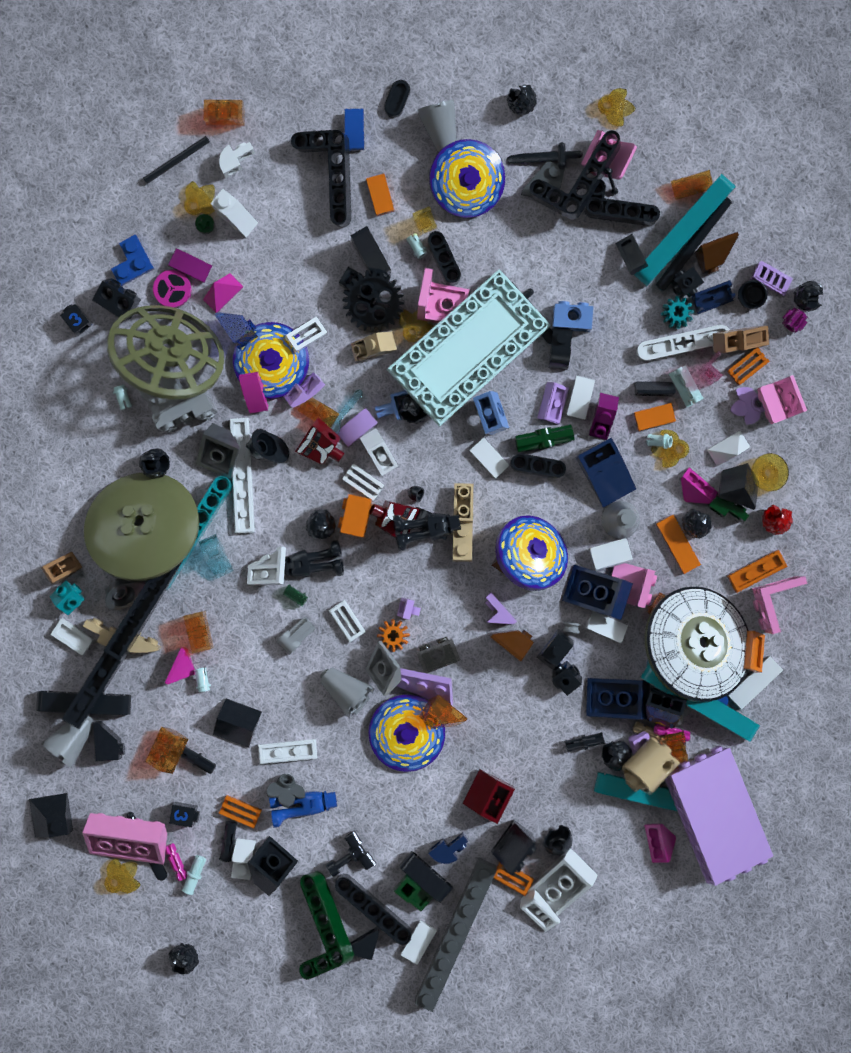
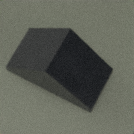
(365, 944)

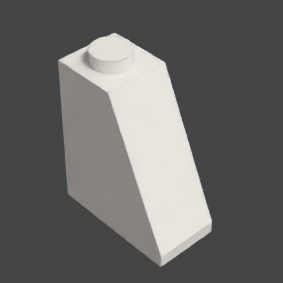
(233, 213)

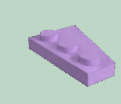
(426, 685)

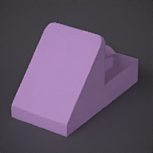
(502, 615)

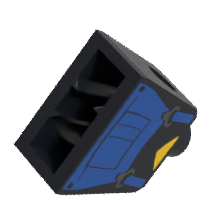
(556, 649)
(664, 708)

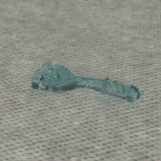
(348, 406)

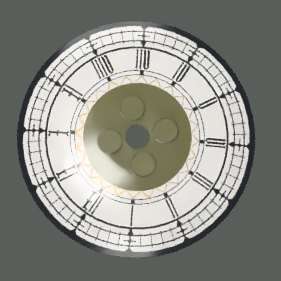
(675, 646)

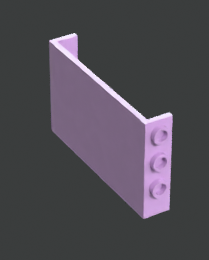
(718, 816)

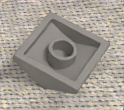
(383, 669)

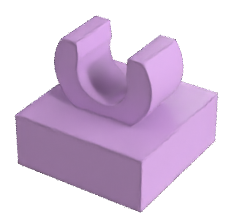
(406, 608)
(638, 740)

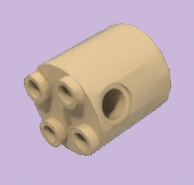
(649, 766)

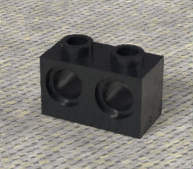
(115, 303)

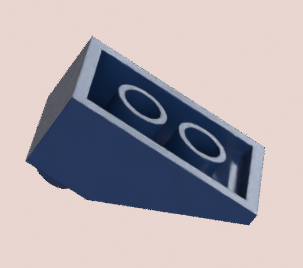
(597, 592)
(617, 698)

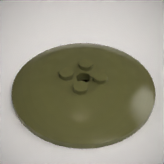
(146, 549)

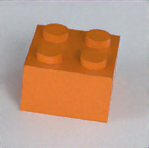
(355, 516)

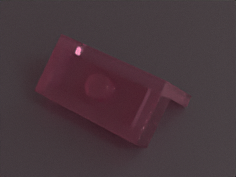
(709, 372)

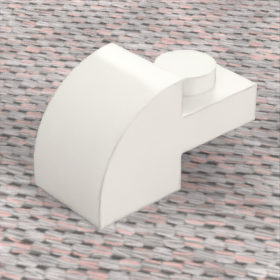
(230, 159)

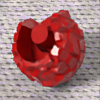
(777, 521)

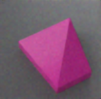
(222, 292)
(696, 488)
(181, 668)
(660, 842)

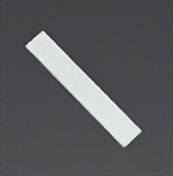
(242, 478)

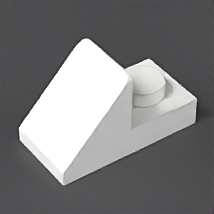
(242, 853)

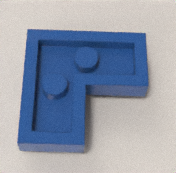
(136, 263)

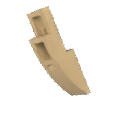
(464, 508)
(141, 645)

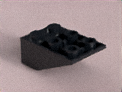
(514, 847)

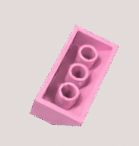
(125, 838)

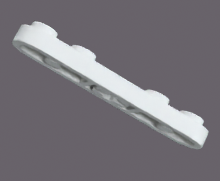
(665, 346)

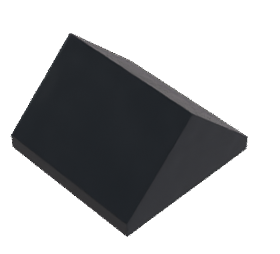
(738, 486)
(237, 722)

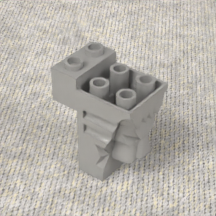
(170, 412)

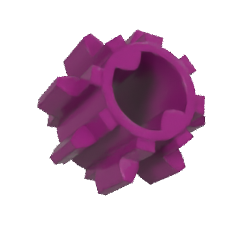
(794, 320)

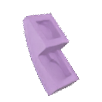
(307, 390)
(357, 427)

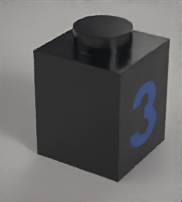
(76, 319)
(184, 814)

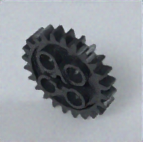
(378, 284)

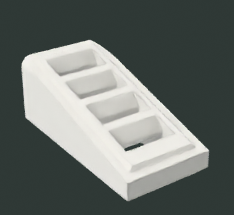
(533, 900)

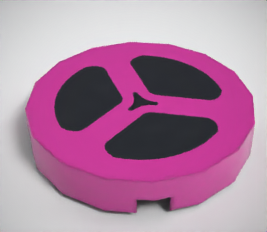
(172, 288)

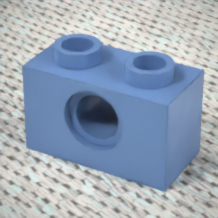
(584, 314)
(491, 412)

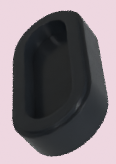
(397, 98)

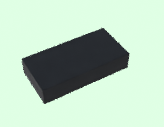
(631, 254)

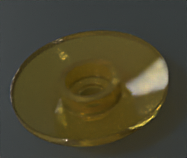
(778, 472)

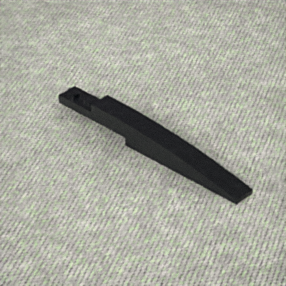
(118, 648)

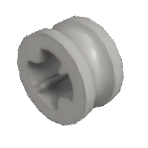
(571, 627)

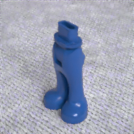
(312, 804)

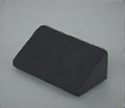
(652, 388)

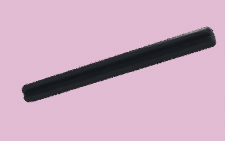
(692, 245)

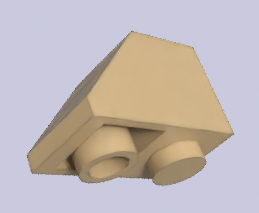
(373, 346)

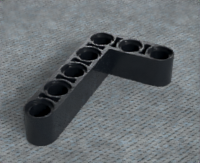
(334, 169)
(582, 182)

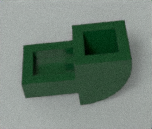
(723, 507)
(412, 893)

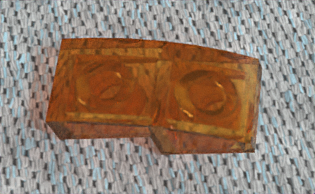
(691, 184)
(314, 409)
(677, 744)

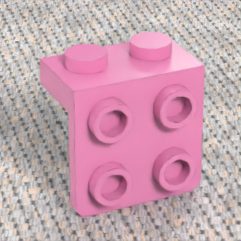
(621, 159)
(781, 400)
(642, 582)

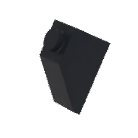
(107, 743)

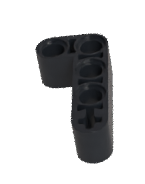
(621, 207)

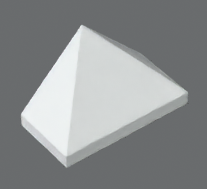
(728, 448)

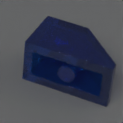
(237, 328)

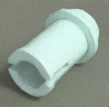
(416, 245)
(122, 395)
(660, 440)
(202, 680)

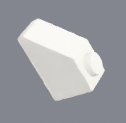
(378, 452)

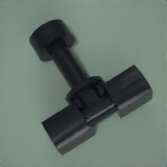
(356, 852)

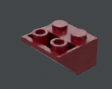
(488, 796)

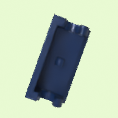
(713, 297)

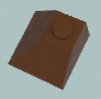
(714, 253)
(514, 642)

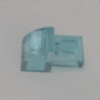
(215, 556)

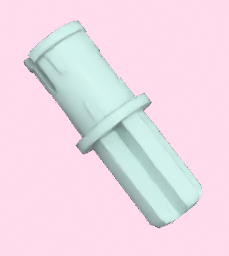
(194, 875)

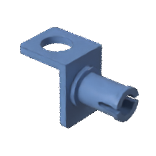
(391, 408)

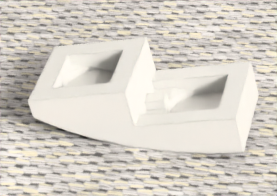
(580, 397)

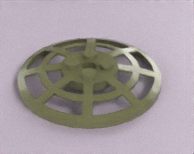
(165, 356)

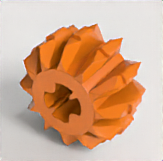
(398, 639)

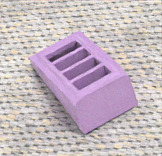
(769, 269)

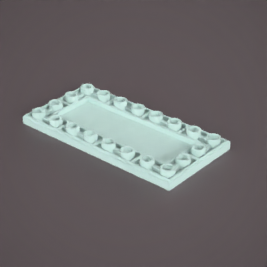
(468, 347)

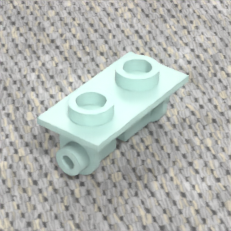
(686, 386)

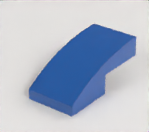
(355, 128)

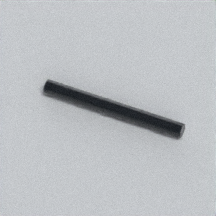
(176, 159)

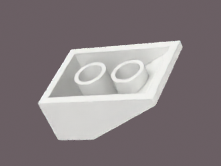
(564, 881)

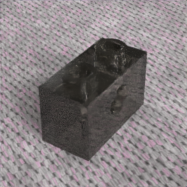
(448, 657)

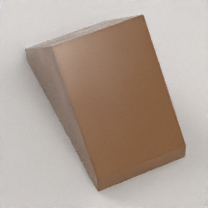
(61, 568)

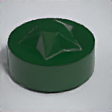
(204, 224)

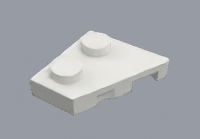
(268, 569)

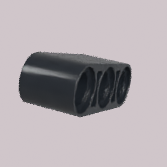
(443, 249)
(547, 465)
(426, 878)

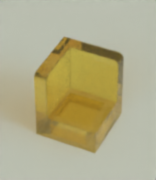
(424, 220)

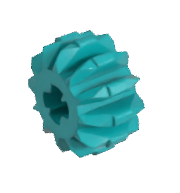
(670, 309)

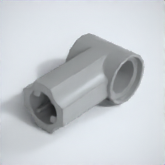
(292, 638)

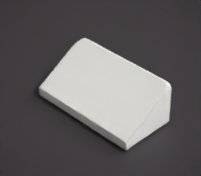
(611, 554)
(606, 626)

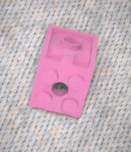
(432, 297)
(764, 603)

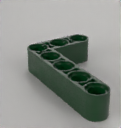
(326, 927)

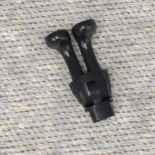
(437, 526)
(300, 562)

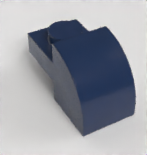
(445, 853)

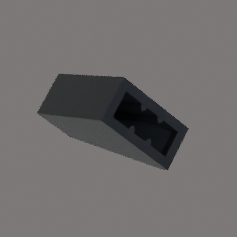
(369, 252)

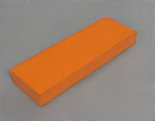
(678, 544)
(757, 571)

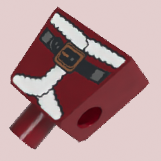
(320, 443)
(387, 511)

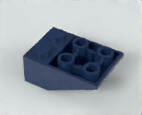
(606, 472)

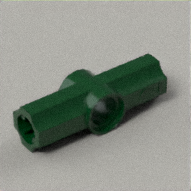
(544, 438)

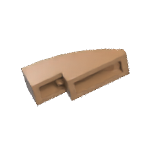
(740, 339)

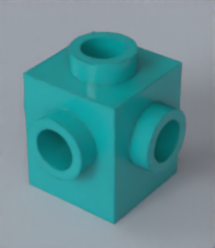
(67, 597)

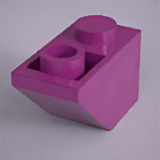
(604, 416)

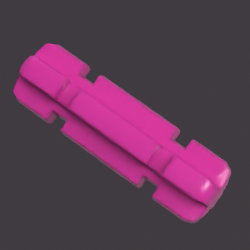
(662, 730)
(176, 862)

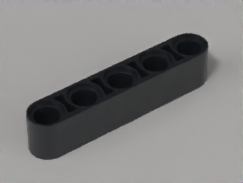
(60, 702)
(377, 917)

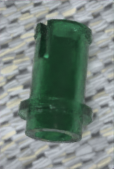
(295, 595)

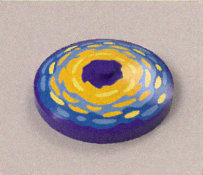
(467, 178)
(273, 359)
(531, 553)
(402, 737)

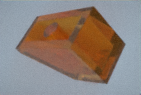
(441, 714)

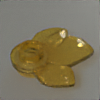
(619, 107)
(201, 196)
(410, 322)
(670, 455)
(124, 876)

